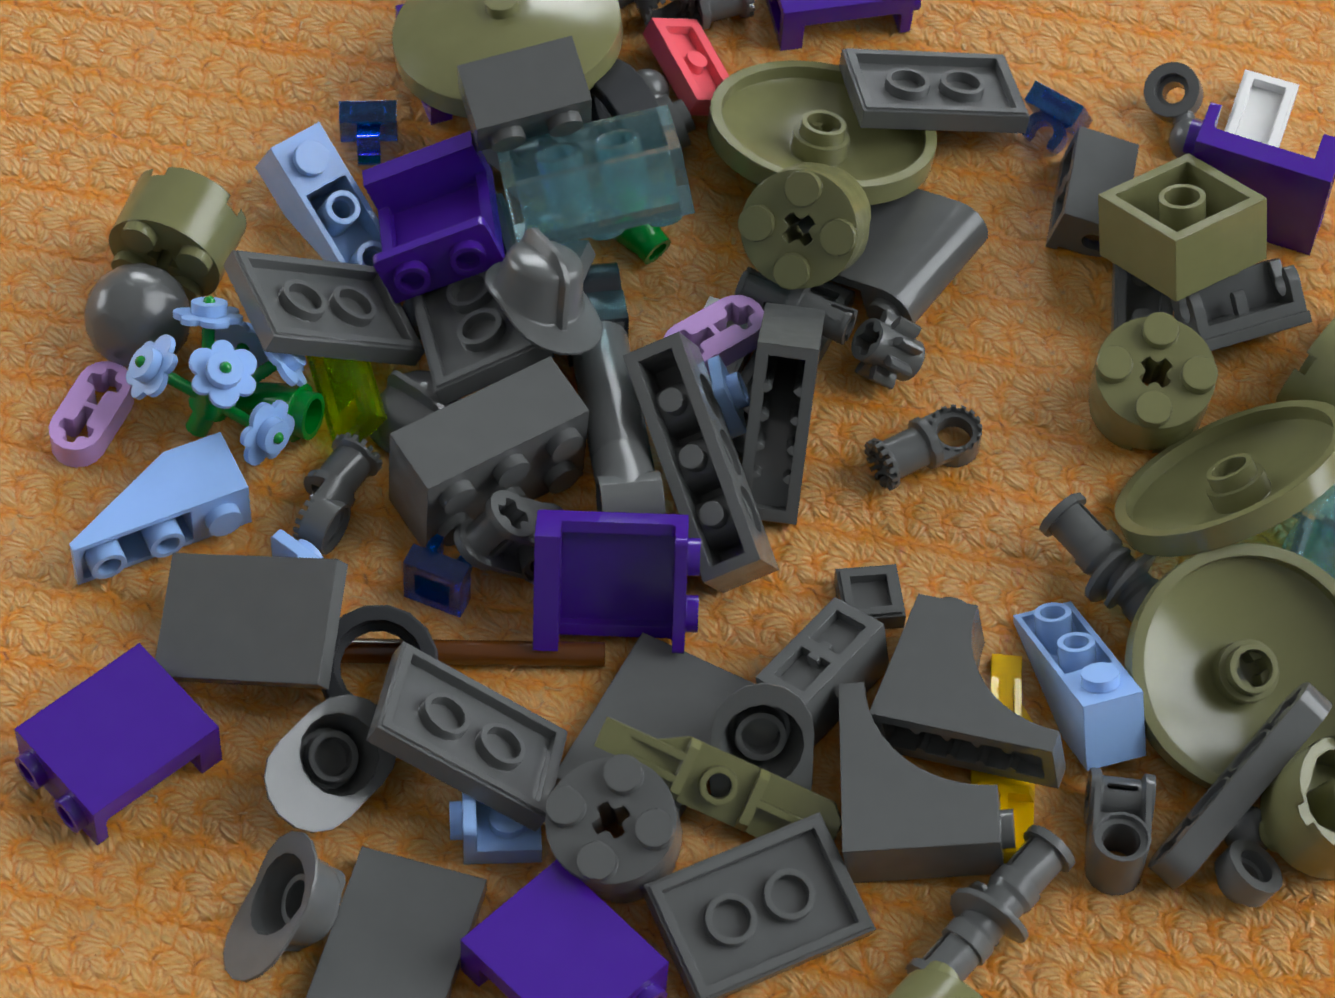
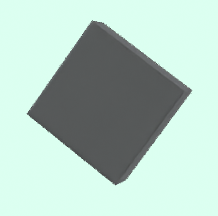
(874, 592)

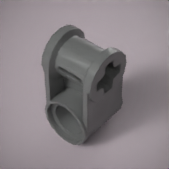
(502, 535)
(1119, 820)

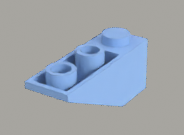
(321, 197)
(171, 504)
(1084, 685)

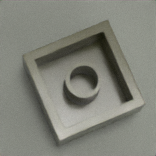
(1182, 226)

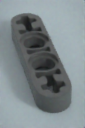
(1240, 785)

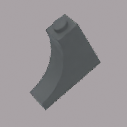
(781, 408)
(943, 711)
(906, 819)

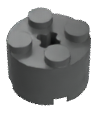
(606, 793)

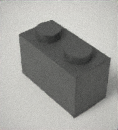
(525, 95)

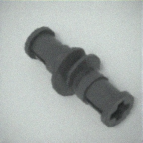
(1101, 555)
(993, 910)

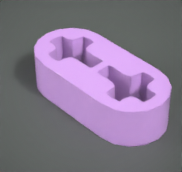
(709, 329)
(82, 408)

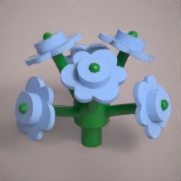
(222, 374)

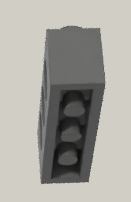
(700, 461)

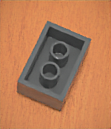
(509, 436)

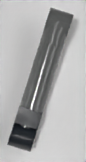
(616, 423)

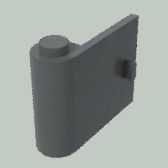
(912, 252)

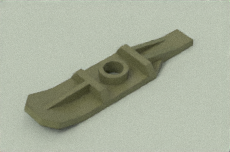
(757, 798)

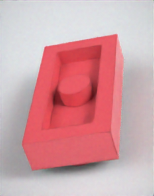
(686, 60)

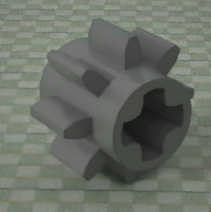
(888, 349)

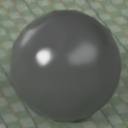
(132, 308)

